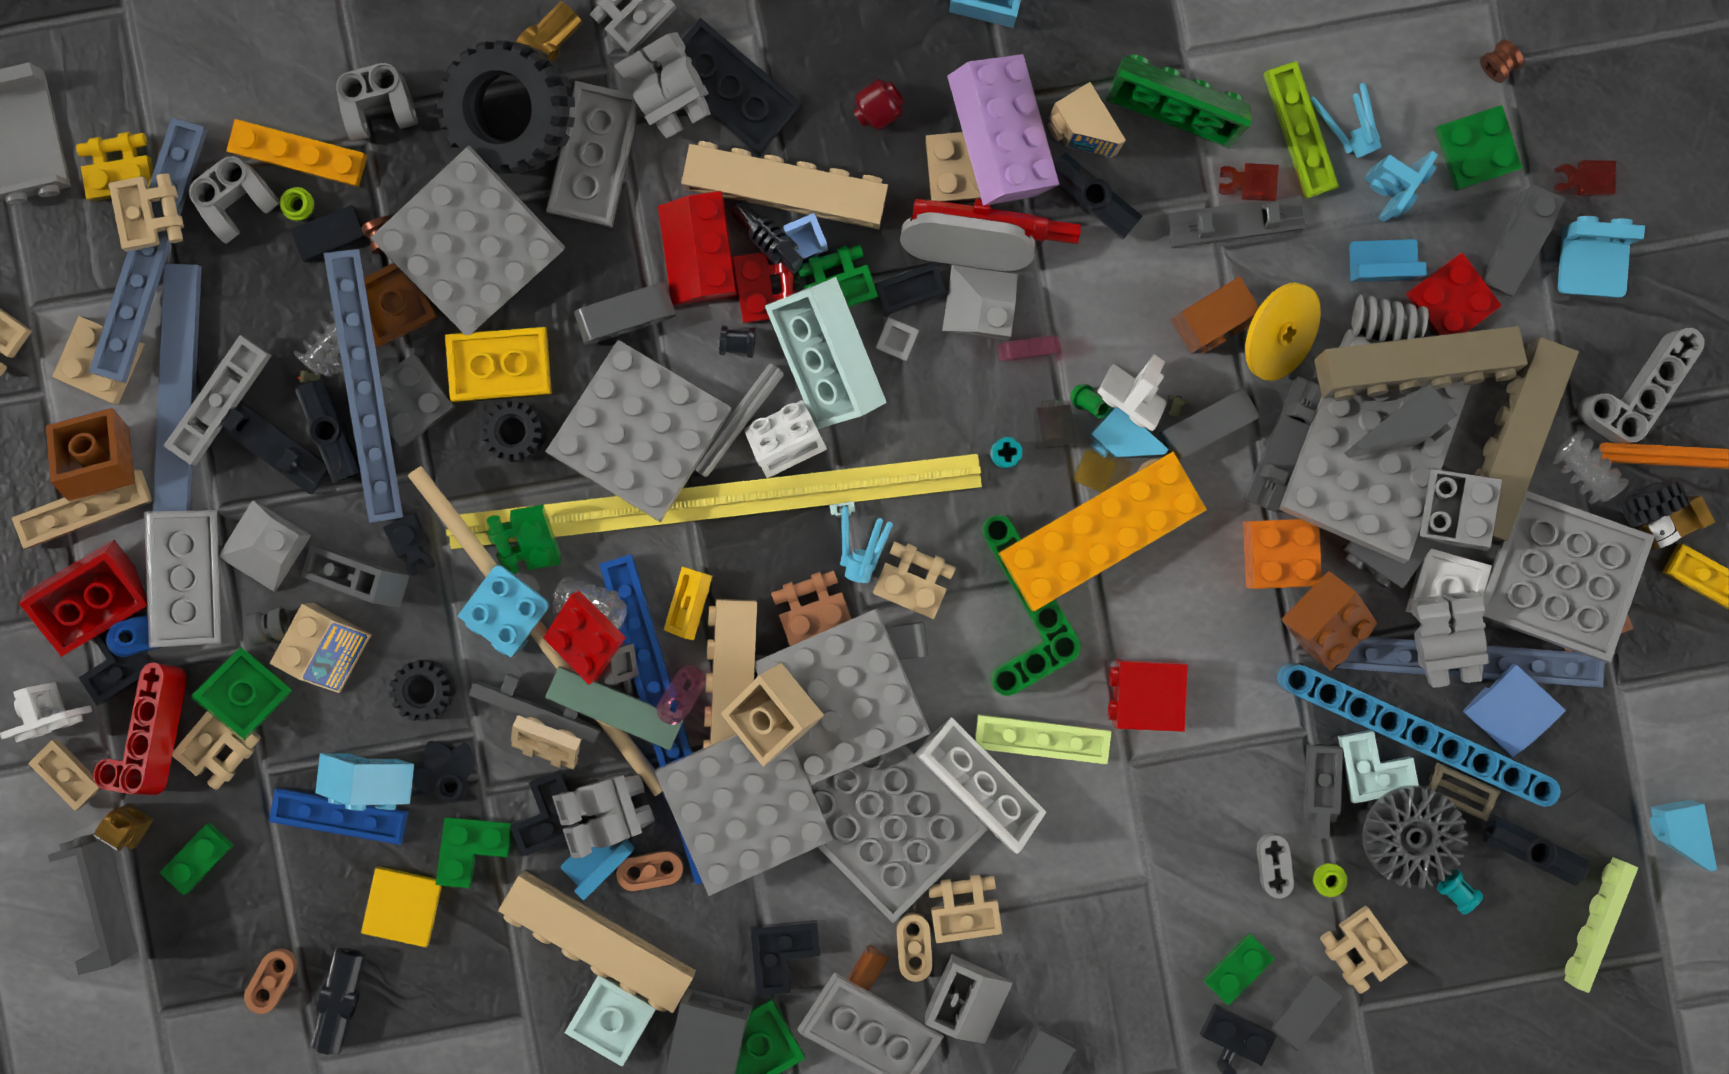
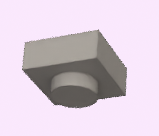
(897, 339)

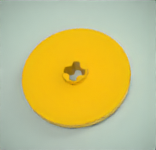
(1282, 331)

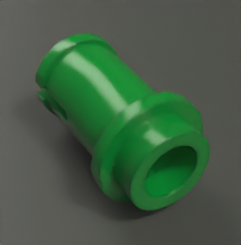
(1085, 398)

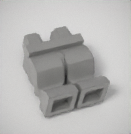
(665, 92)
(1452, 646)
(613, 810)

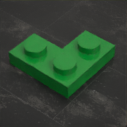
(462, 842)

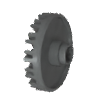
(1433, 847)

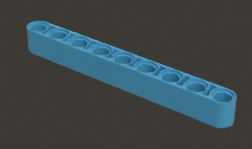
(1433, 739)

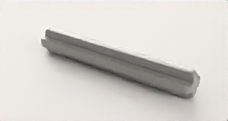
(739, 419)

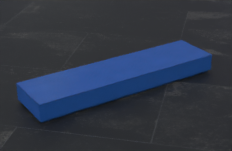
(315, 813)

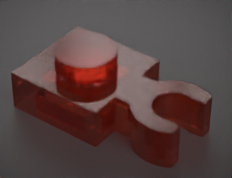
(1591, 178)
(1256, 181)

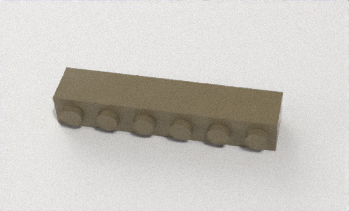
(1420, 362)
(1525, 426)

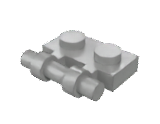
(634, 22)

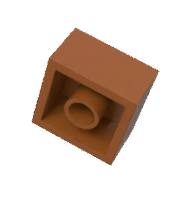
(1220, 312)
(90, 454)
(1329, 621)

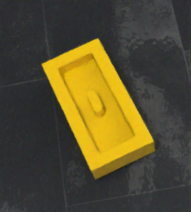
(687, 603)

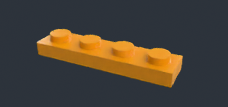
(296, 153)

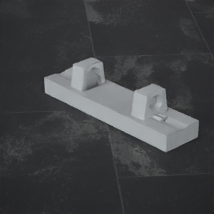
(217, 400)

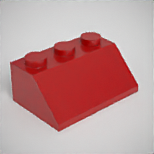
(697, 248)
(85, 598)

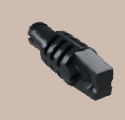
(768, 237)

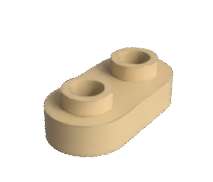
(914, 946)

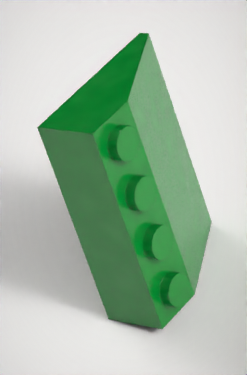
(1179, 102)

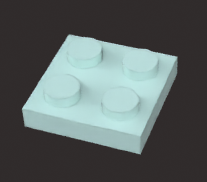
(610, 1020)

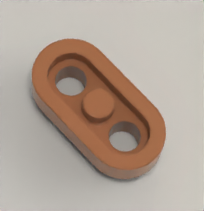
(651, 870)
(272, 979)

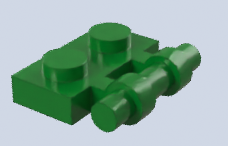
(854, 283)
(534, 536)

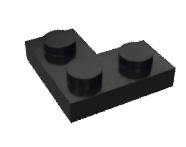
(114, 673)
(543, 828)
(774, 946)

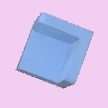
(807, 236)

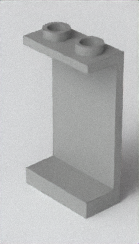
(29, 137)

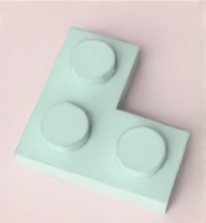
(1364, 772)

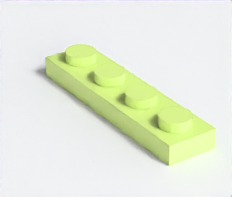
(1043, 739)
(1603, 917)

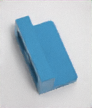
(1385, 261)
(596, 867)

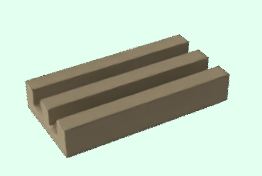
(1436, 780)

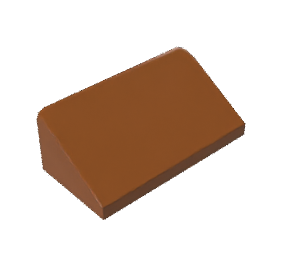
(868, 967)

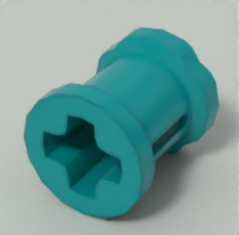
(1000, 460)
(1460, 892)

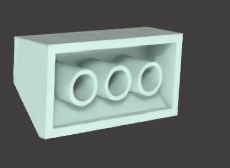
(826, 354)

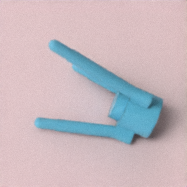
(1363, 139)
(862, 562)

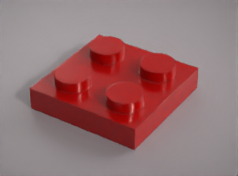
(1454, 297)
(584, 637)

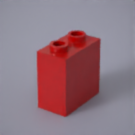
(1148, 695)

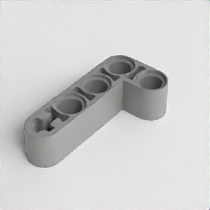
(1649, 382)

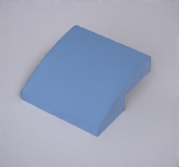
(1514, 710)

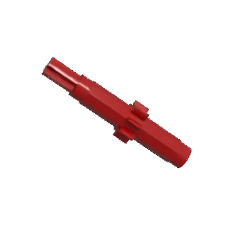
(1038, 227)

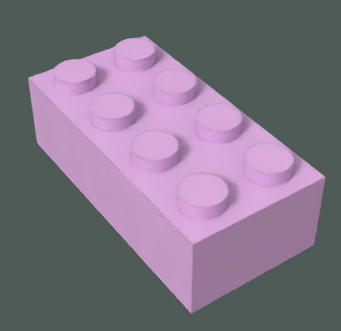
(1002, 129)

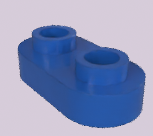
(137, 629)

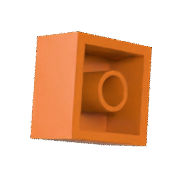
(1281, 553)

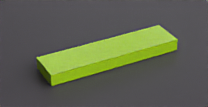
(1301, 130)

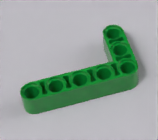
(1049, 635)

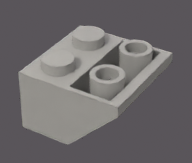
(1460, 509)
(966, 1001)

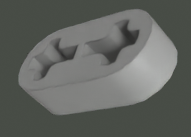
(1282, 864)

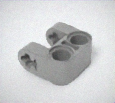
(372, 95)
(227, 193)

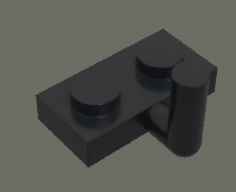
(1237, 1037)

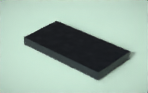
(738, 90)

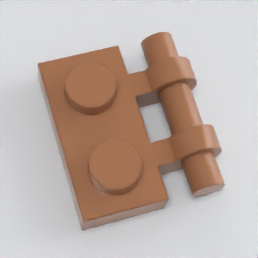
(814, 617)

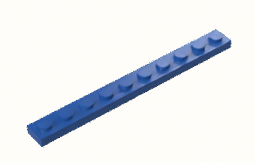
(653, 676)

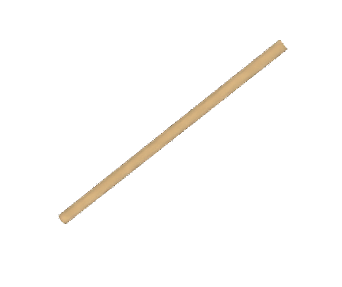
(486, 564)

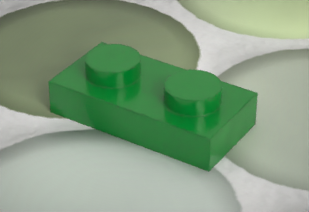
(196, 859)
(1238, 969)

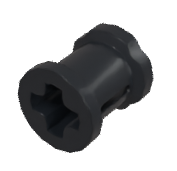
(737, 341)

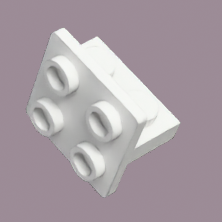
(1136, 395)
(784, 438)
(42, 712)

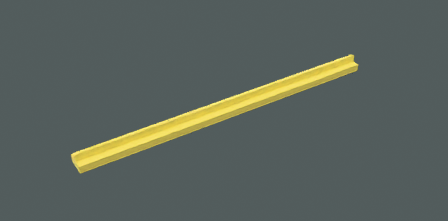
(753, 497)

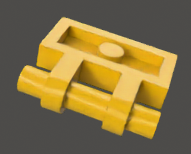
(103, 172)

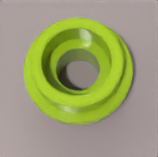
(288, 199)
(1321, 875)

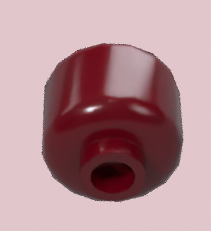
(878, 104)

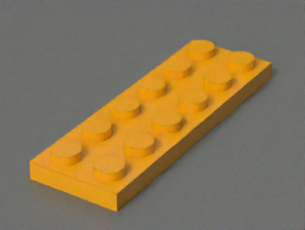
(1102, 531)

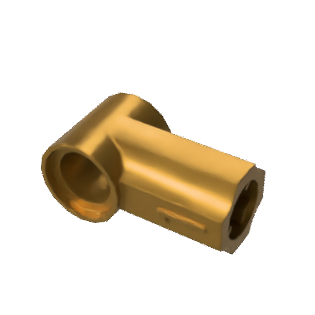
(552, 30)

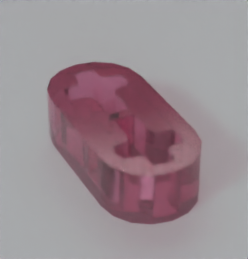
(1028, 348)
(686, 698)

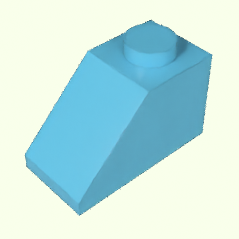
(1123, 438)
(1685, 830)

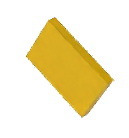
(498, 364)

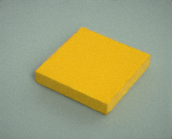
(401, 906)

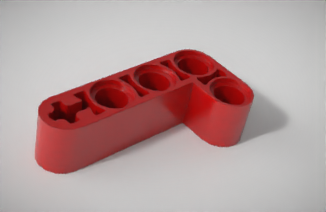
(149, 736)

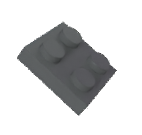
(412, 400)

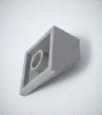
(980, 303)
(264, 545)

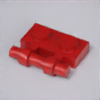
(755, 285)

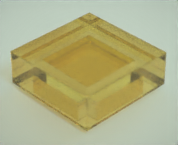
(1094, 471)

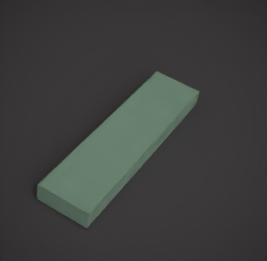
(611, 707)

